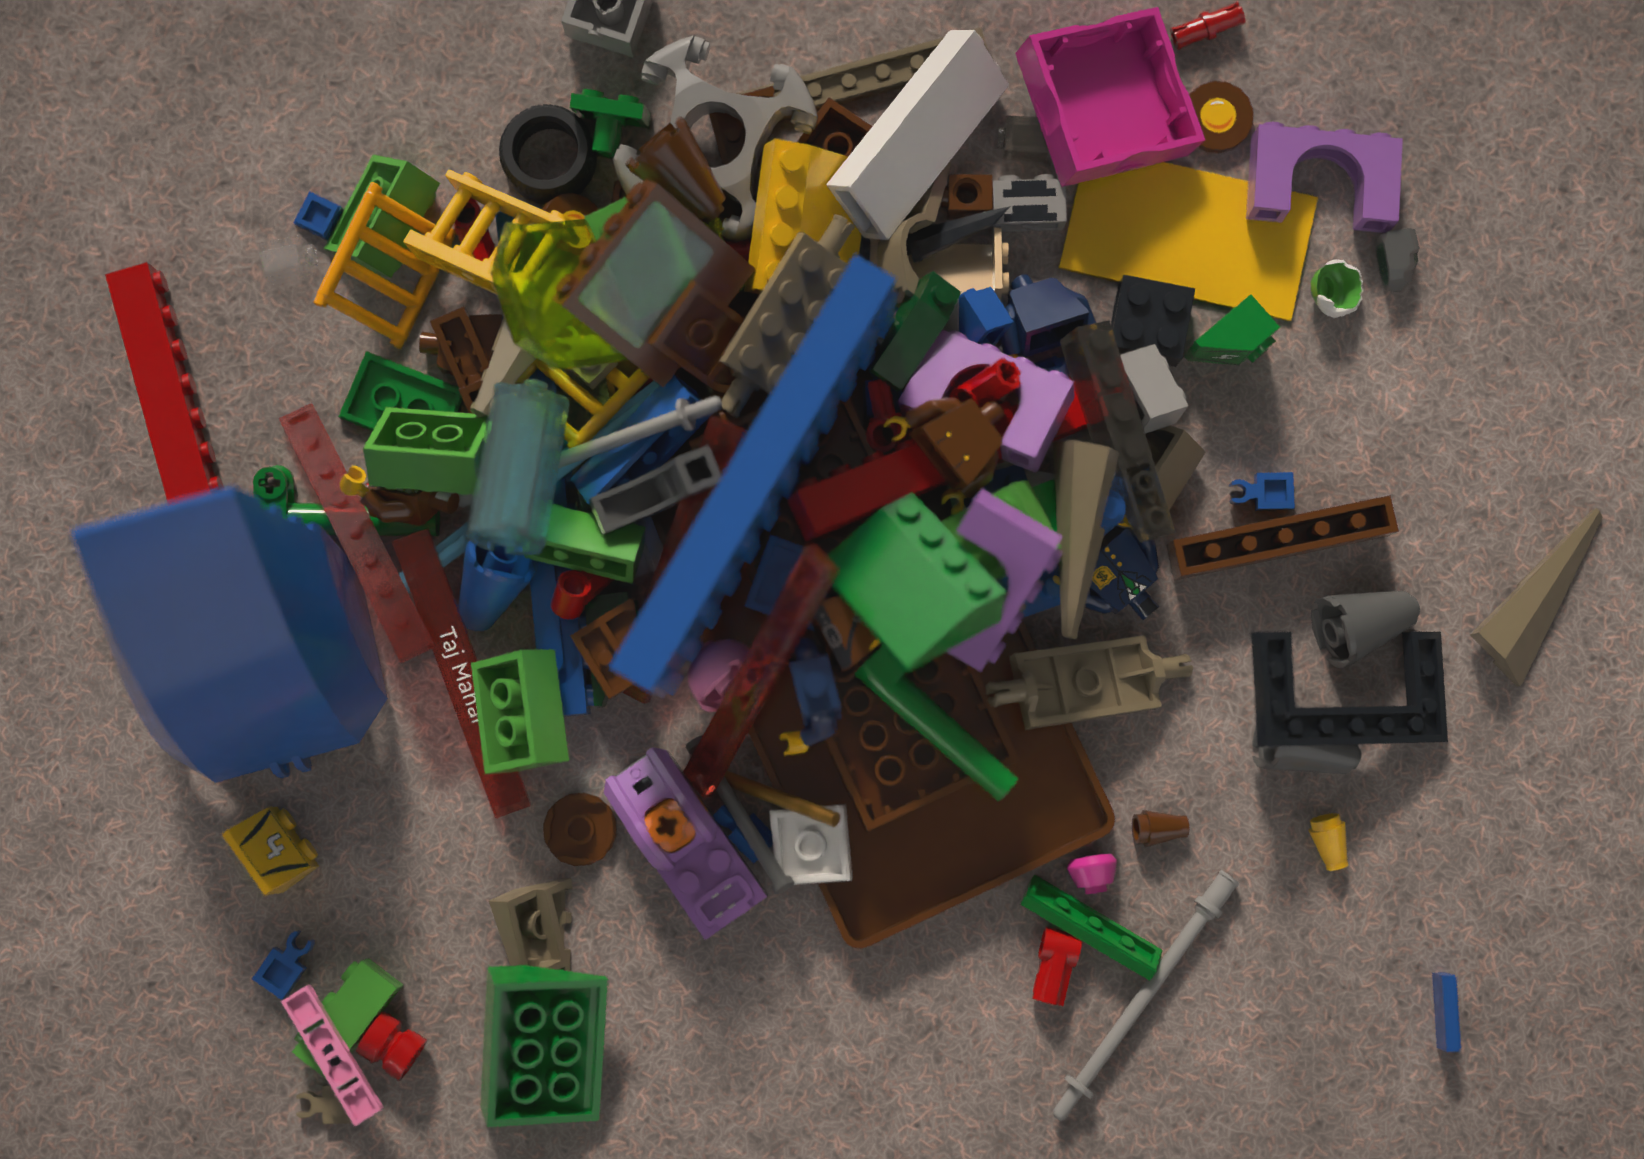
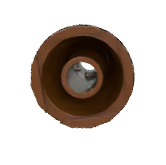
(681, 169)

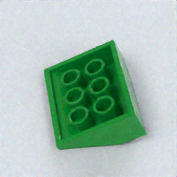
(914, 583)
(542, 1046)

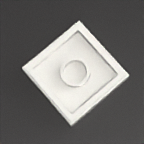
(810, 848)

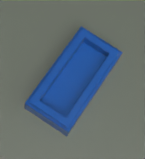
(1446, 1012)

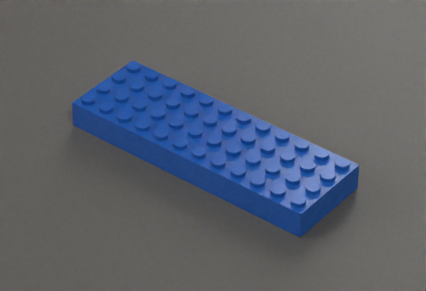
(759, 479)

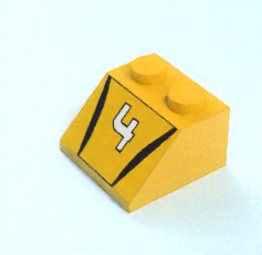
(272, 850)

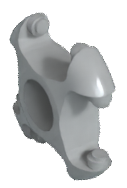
(758, 115)

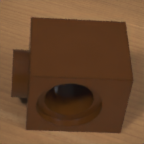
(978, 184)

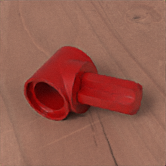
(883, 410)

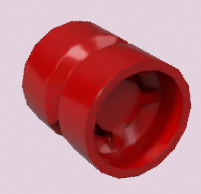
(387, 1043)

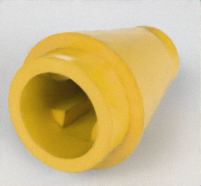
(1330, 840)

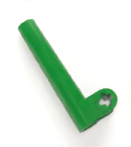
(314, 512)
(887, 680)

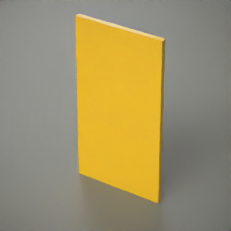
(1189, 233)

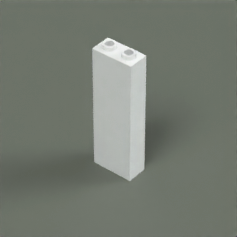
(918, 134)

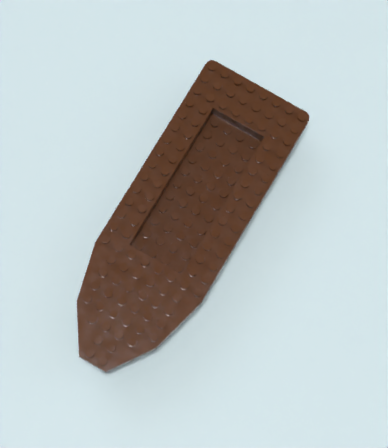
(914, 819)

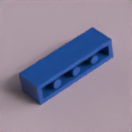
(644, 455)

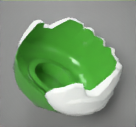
(1337, 288)

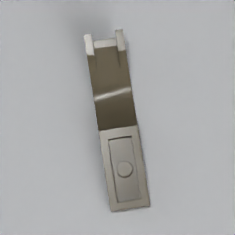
(893, 252)

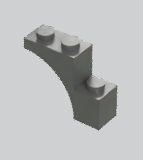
(657, 490)

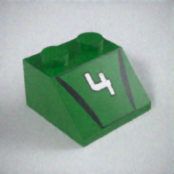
(1237, 336)

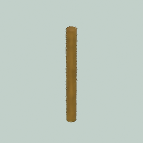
(783, 799)

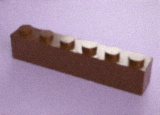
(1282, 537)

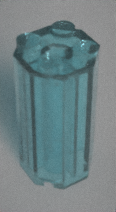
(518, 468)

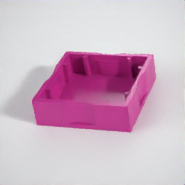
(1109, 96)

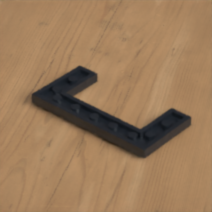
(1285, 725)

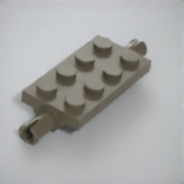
(784, 313)
(1086, 681)

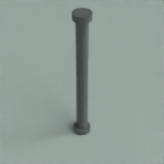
(780, 881)

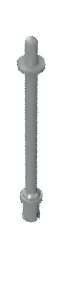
(684, 414)
(1206, 908)

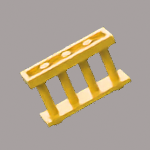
(460, 260)

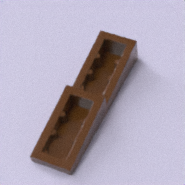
(462, 351)

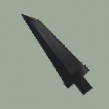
(943, 235)

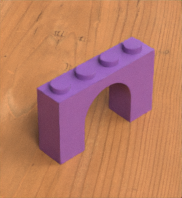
(1369, 160)
(1042, 394)
(1024, 550)

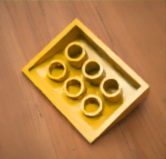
(793, 200)

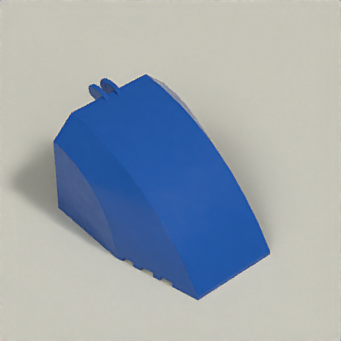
(235, 632)

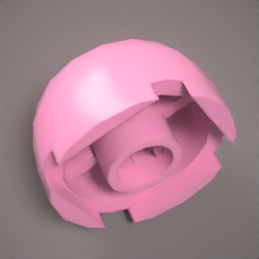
(714, 671)

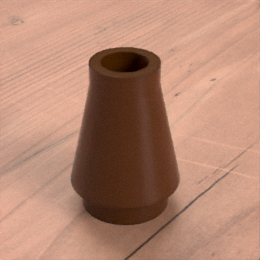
(1155, 827)

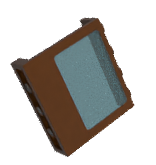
(642, 269)

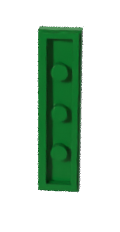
(1092, 927)

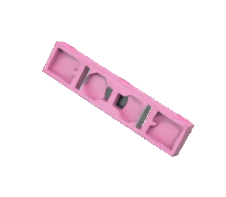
(332, 1054)

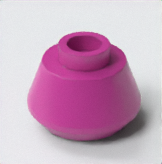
(1093, 872)

